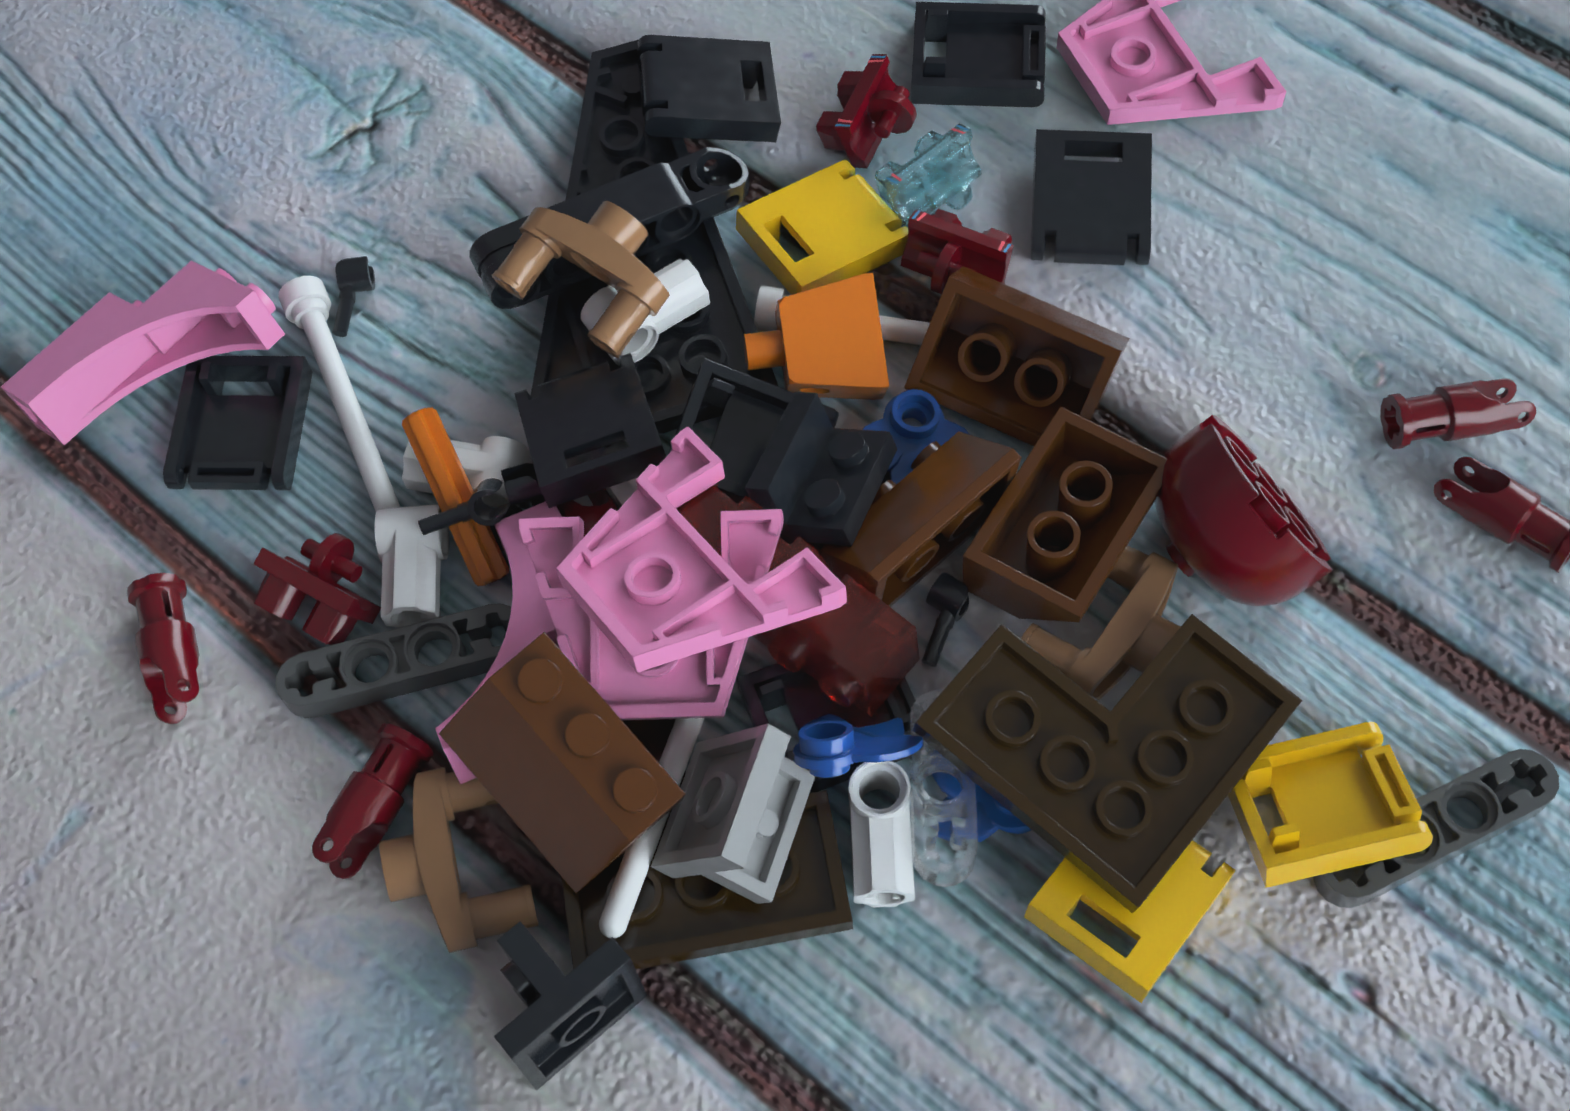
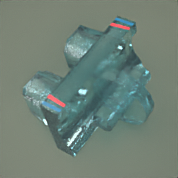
(935, 175)

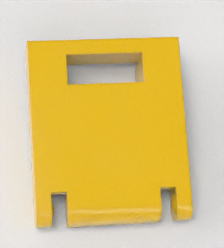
(833, 219)
(1332, 805)
(1158, 924)

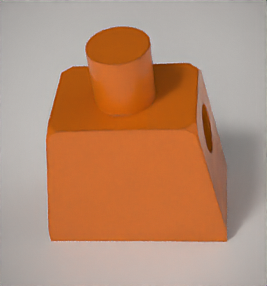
(826, 341)

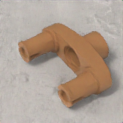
(602, 249)
(1131, 636)
(428, 865)

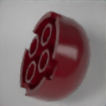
(1235, 520)

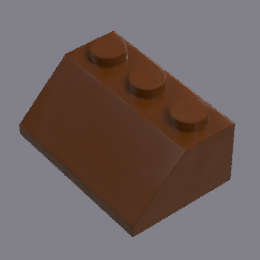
(1012, 357)
(925, 515)
(1063, 521)
(561, 762)

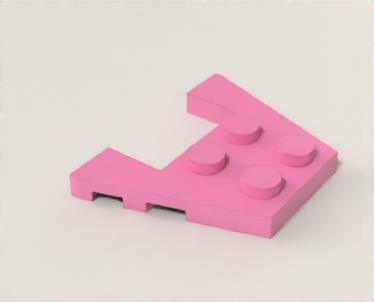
(1145, 71)
(665, 588)
(676, 690)

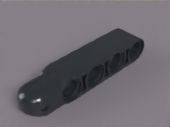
(663, 197)

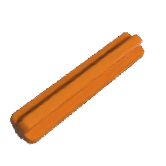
(452, 488)

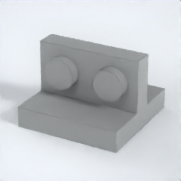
(737, 813)

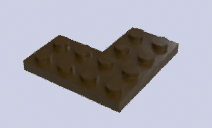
(1115, 785)
(702, 918)

